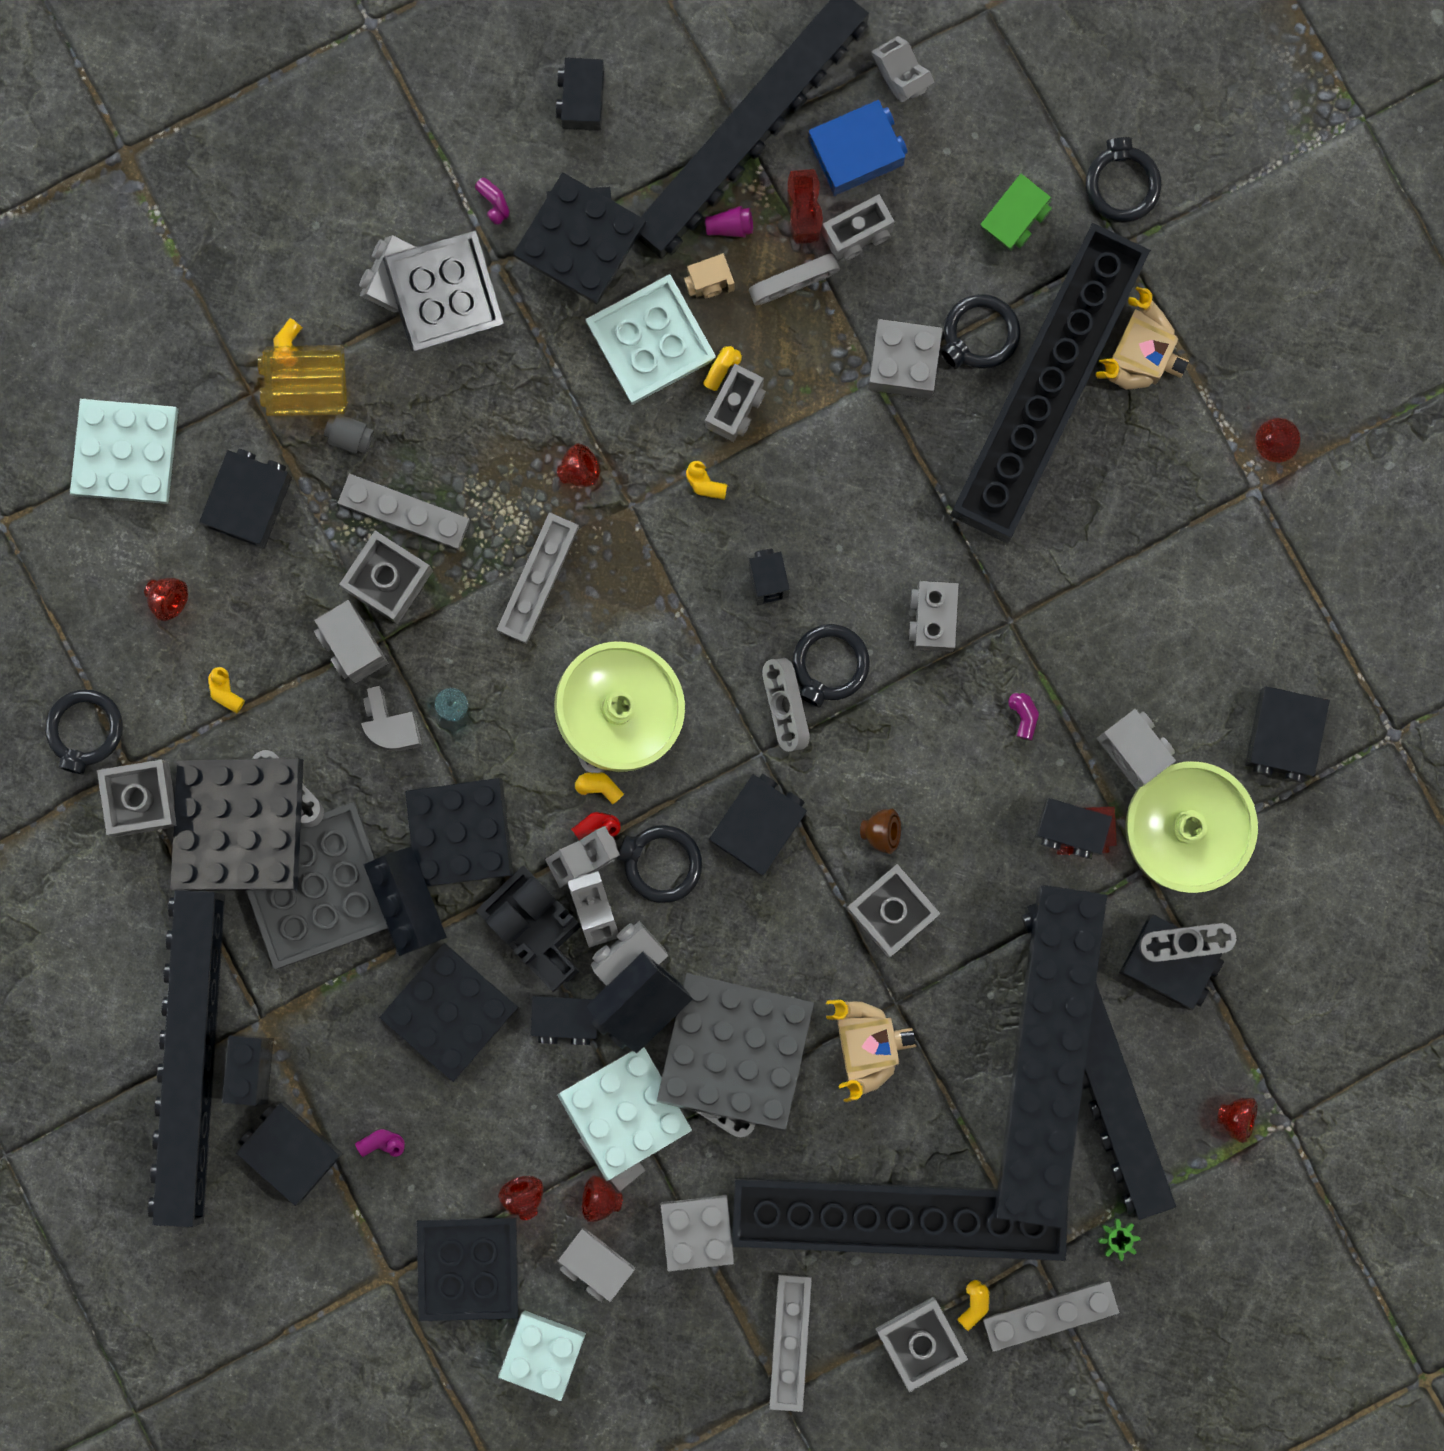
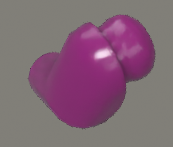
(495, 196)
(1028, 713)
(382, 1140)

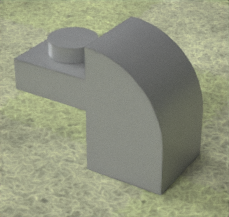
(901, 69)
(387, 732)
(583, 856)
(593, 909)

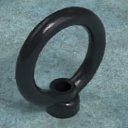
(1121, 150)
(956, 351)
(815, 691)
(74, 760)
(631, 851)

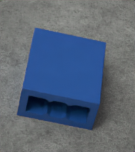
(857, 147)

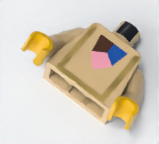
(1144, 348)
(868, 1045)

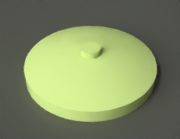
(619, 706)
(1192, 827)

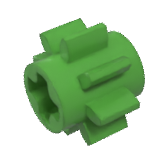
(1125, 1245)

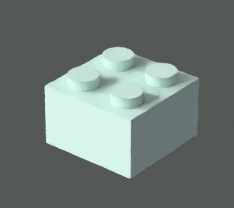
(542, 1355)

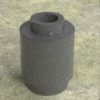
(348, 434)

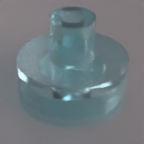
(455, 711)

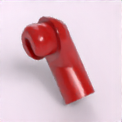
(595, 821)

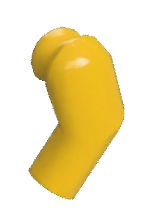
(287, 333)
(727, 357)
(701, 482)
(221, 691)
(598, 783)
(978, 1304)

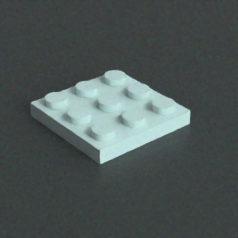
(651, 339)
(124, 451)
(621, 1115)

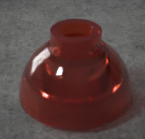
(1278, 439)
(579, 467)
(166, 597)
(1239, 1118)
(522, 1196)
(600, 1199)

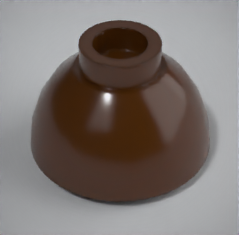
(882, 830)

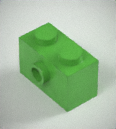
(1017, 213)

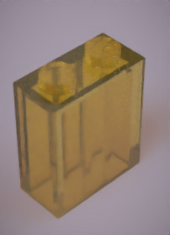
(303, 380)

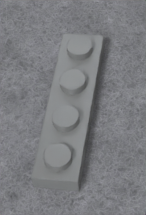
(403, 511)
(537, 578)
(1050, 1315)
(790, 1342)

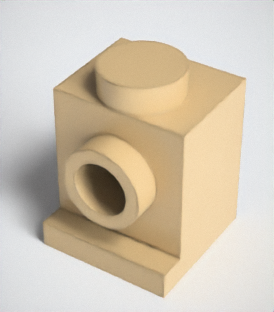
(709, 277)

